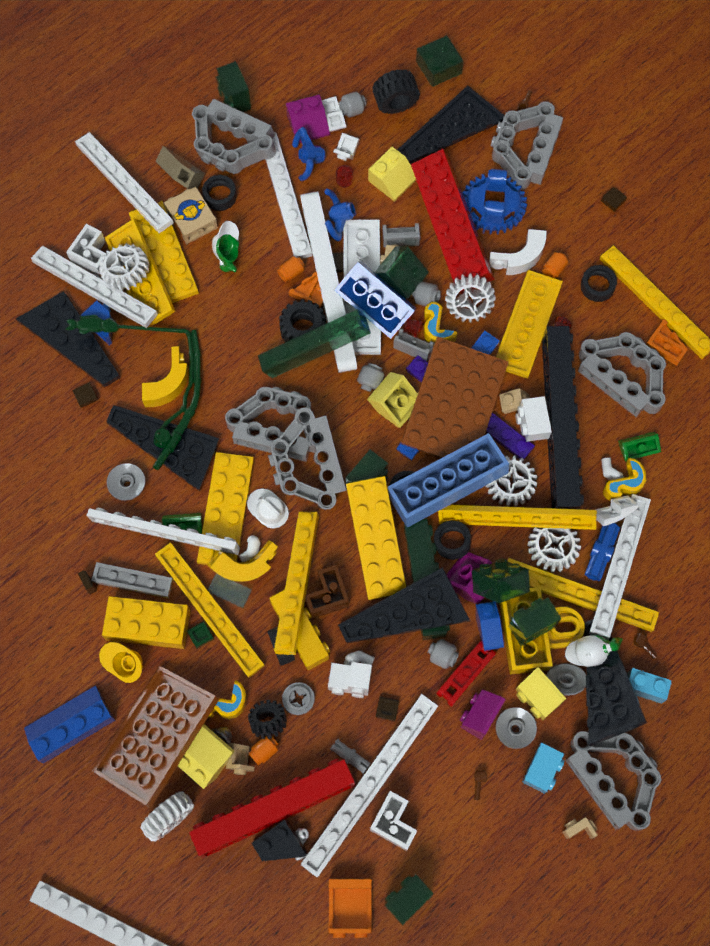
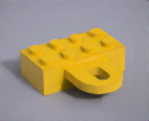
(537, 652)

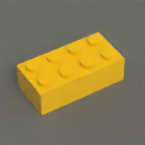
(146, 622)

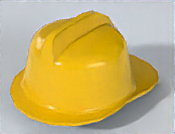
(121, 661)

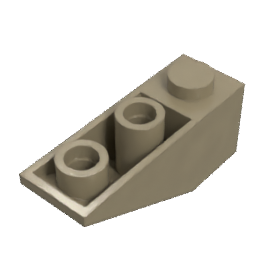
(179, 168)

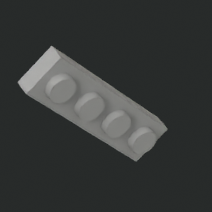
(132, 580)

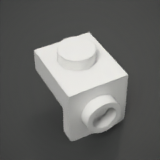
(346, 147)

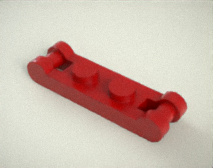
(466, 674)

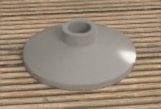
(122, 474)
(567, 678)
(523, 720)

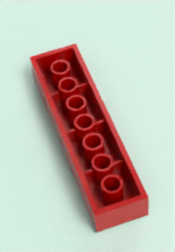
(451, 217)
(271, 809)

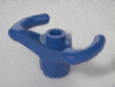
(308, 153)
(339, 214)

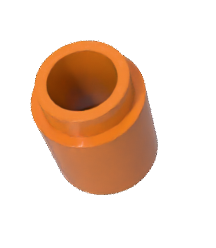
(555, 265)
(291, 269)
(263, 750)

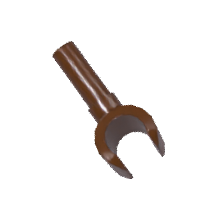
(523, 105)
(640, 641)
(479, 776)

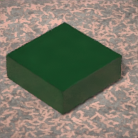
(200, 635)

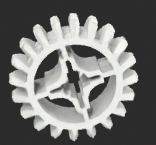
(113, 271)
(483, 291)
(518, 482)
(560, 560)
(167, 816)

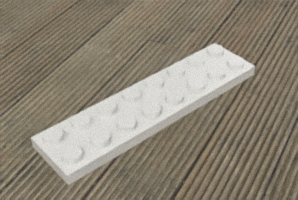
(363, 244)

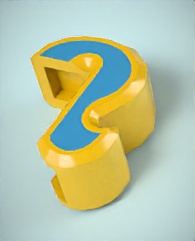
(431, 328)
(628, 485)
(234, 707)

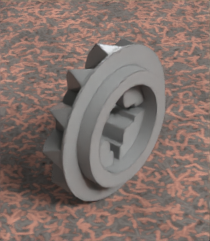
(289, 696)

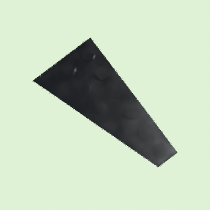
(456, 121)
(49, 324)
(188, 460)
(415, 608)
(610, 698)

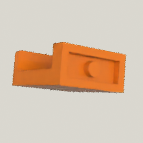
(350, 907)

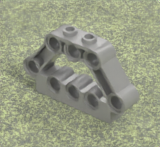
(227, 120)
(525, 120)
(619, 392)
(255, 406)
(316, 425)
(644, 793)

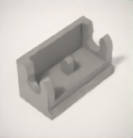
(401, 236)
(412, 345)

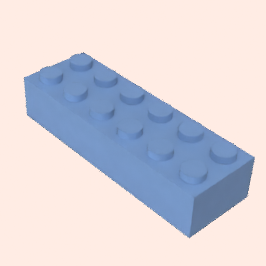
(448, 480)

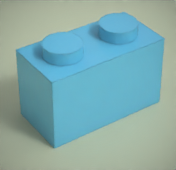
(649, 685)
(543, 768)

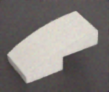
(333, 114)
(618, 510)

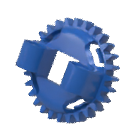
(495, 211)

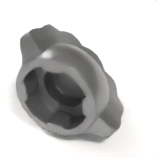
(223, 733)

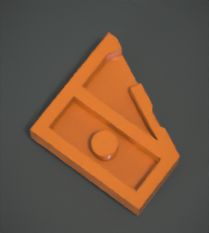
(308, 290)
(667, 344)

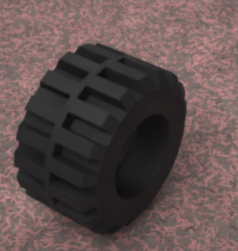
(396, 91)
(296, 312)

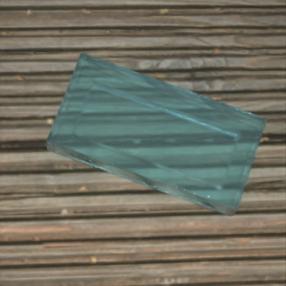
(229, 590)

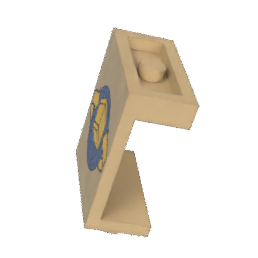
(191, 214)

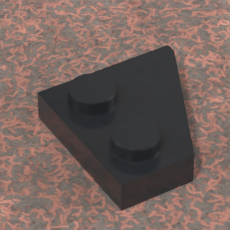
(279, 843)

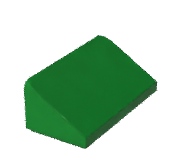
(640, 446)
(184, 521)

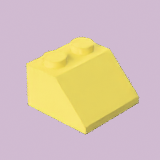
(392, 174)
(394, 399)
(540, 694)
(205, 757)

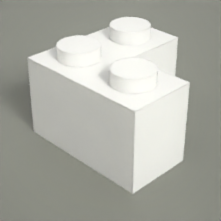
(86, 250)
(534, 419)
(350, 679)
(388, 824)

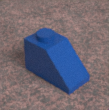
(102, 312)
(489, 626)

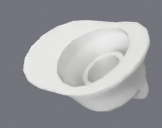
(267, 508)

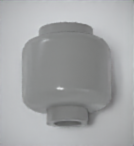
(352, 104)
(426, 293)
(370, 377)
(443, 654)

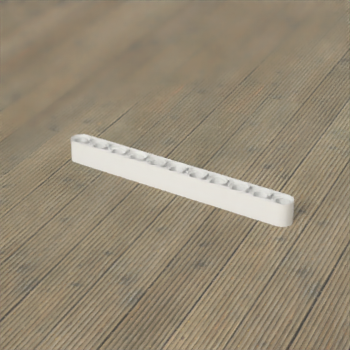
(326, 273)

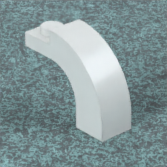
(524, 259)

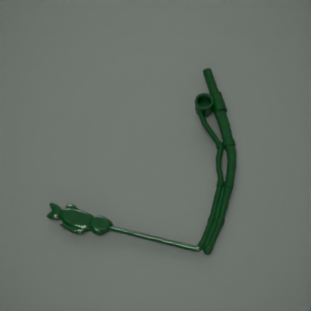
(162, 437)

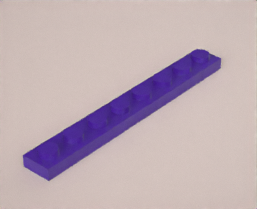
(496, 427)

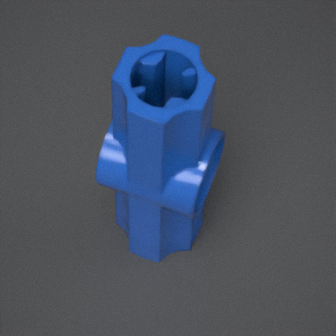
(602, 552)

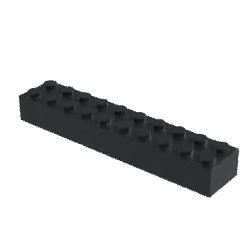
(561, 409)

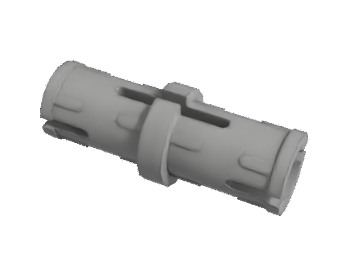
(350, 756)

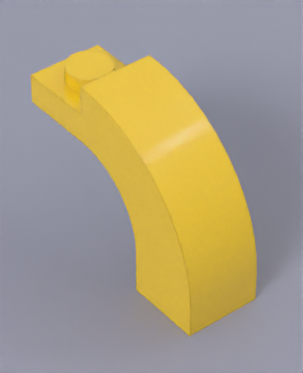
(166, 390)
(243, 570)

